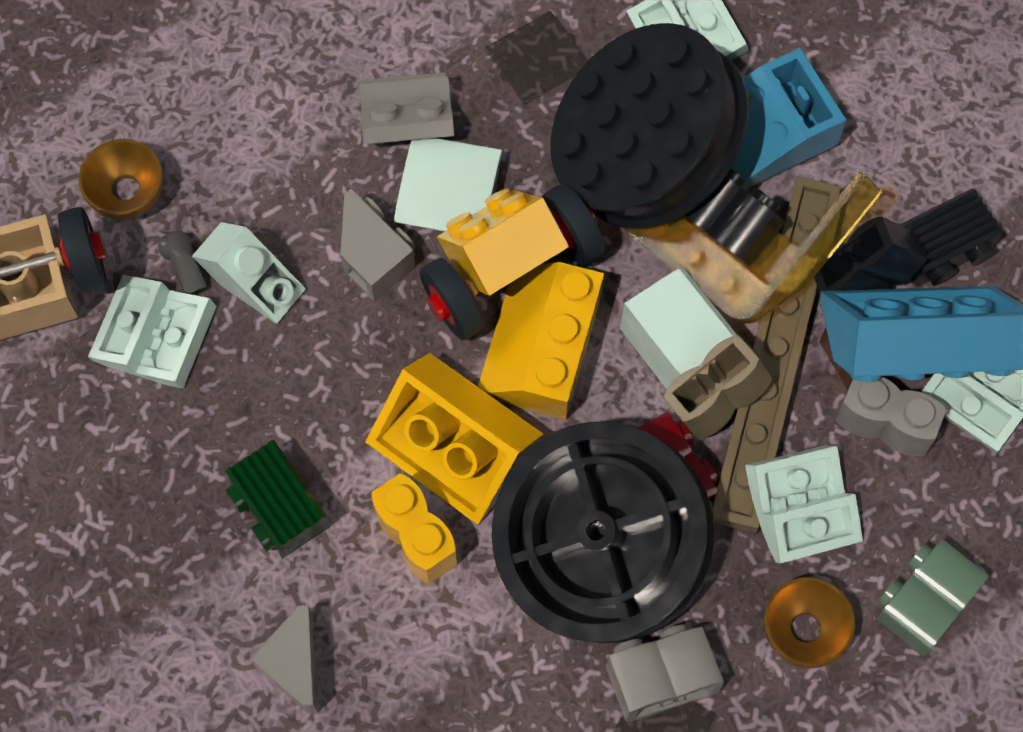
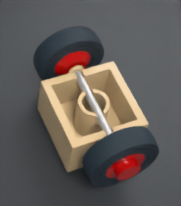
(34, 273)

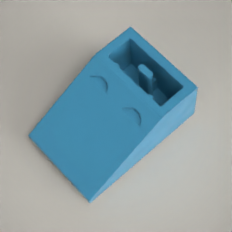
(787, 118)

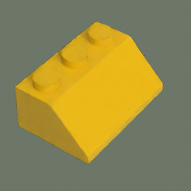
(542, 338)
(451, 436)

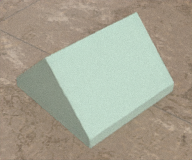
(673, 325)

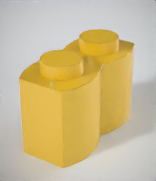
(406, 520)

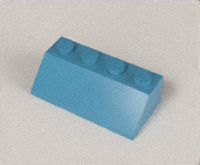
(924, 331)

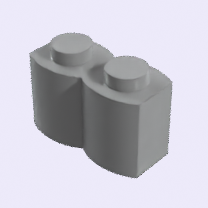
(901, 419)
(663, 672)

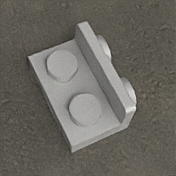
(406, 108)

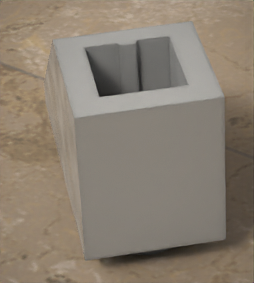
(371, 249)

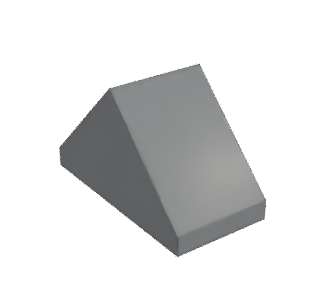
(290, 659)

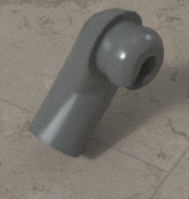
(178, 249)

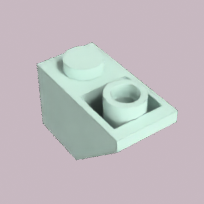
(249, 270)

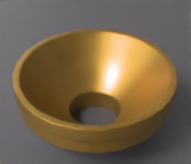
(119, 161)
(823, 603)

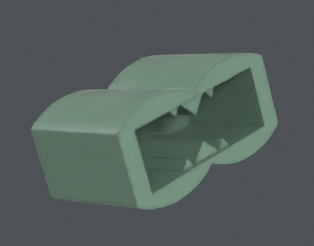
(931, 596)

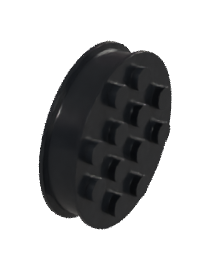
(650, 126)
(603, 533)

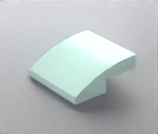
(703, 16)
(445, 181)
(152, 331)
(981, 404)
(803, 503)

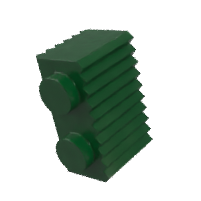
(277, 500)

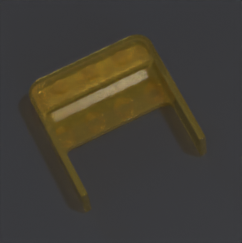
(778, 271)

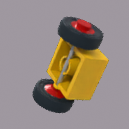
(503, 244)

